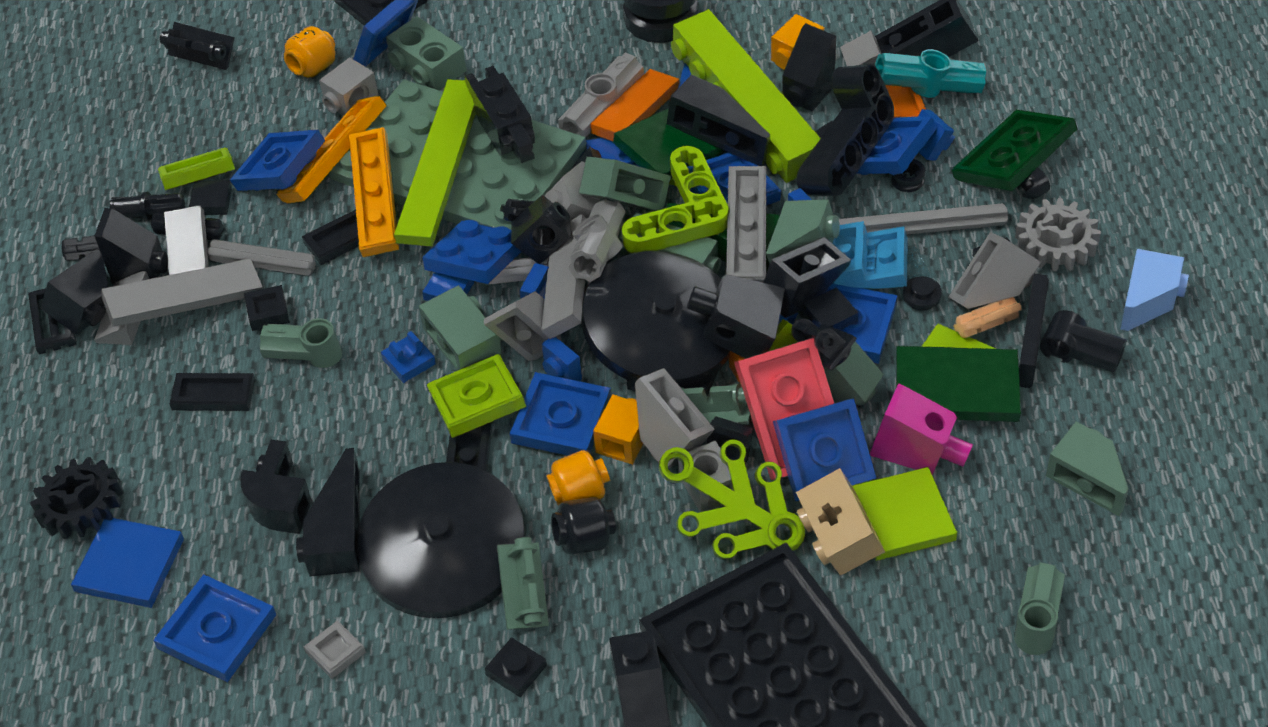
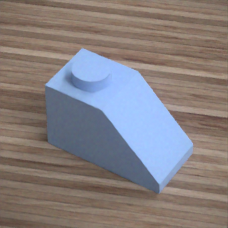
(1153, 287)

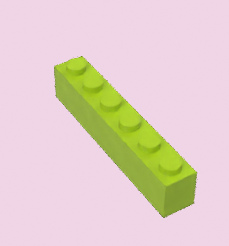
(720, 59)

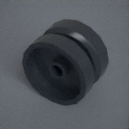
(655, 18)

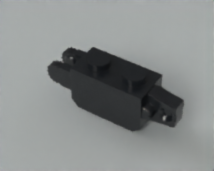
(502, 114)

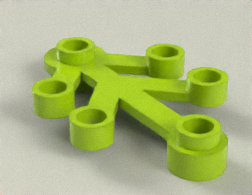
(738, 503)

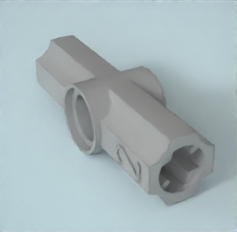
(600, 93)
(597, 240)

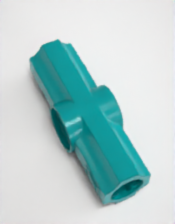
(931, 73)

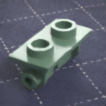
(723, 402)
(522, 584)

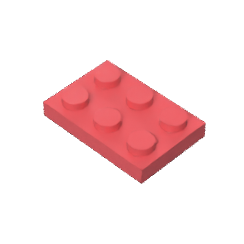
(781, 386)

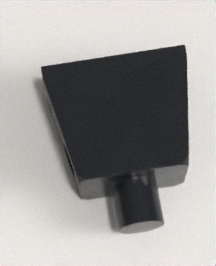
(740, 314)

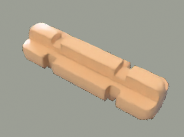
(987, 317)

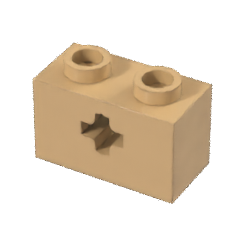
(839, 523)

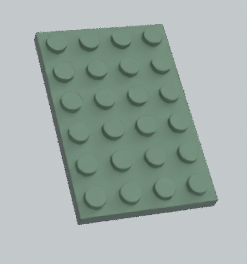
(483, 176)

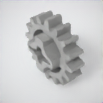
(1055, 233)

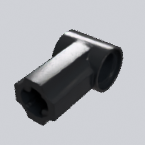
(1072, 338)

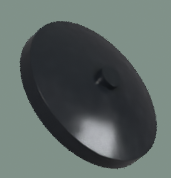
(641, 320)
(435, 539)

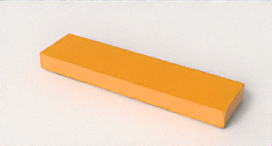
(333, 149)
(373, 192)

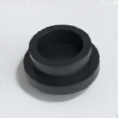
(922, 293)

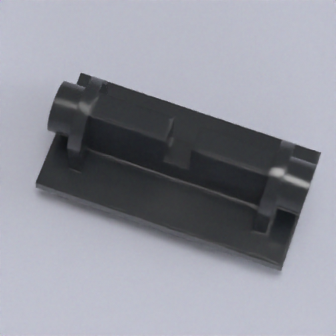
(198, 45)
(832, 344)

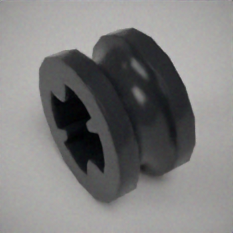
(910, 184)

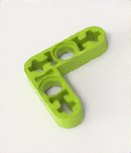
(694, 206)

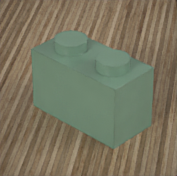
(624, 184)
(459, 328)

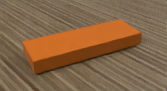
(635, 103)

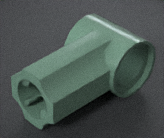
(311, 342)
(1039, 608)

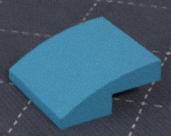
(875, 256)

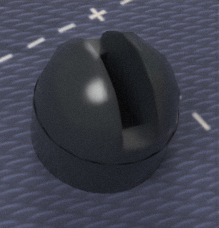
(1035, 184)

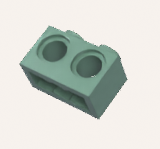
(425, 54)

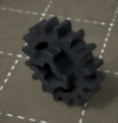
(77, 498)

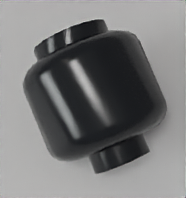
(582, 525)

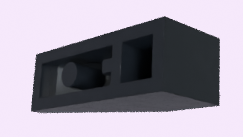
(937, 27)
(717, 119)
(333, 522)

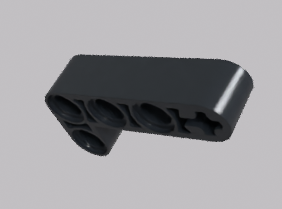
(852, 134)

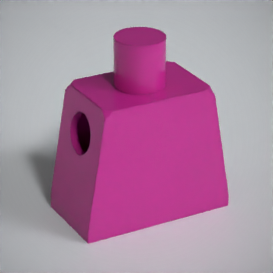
(918, 433)

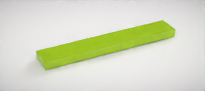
(437, 167)

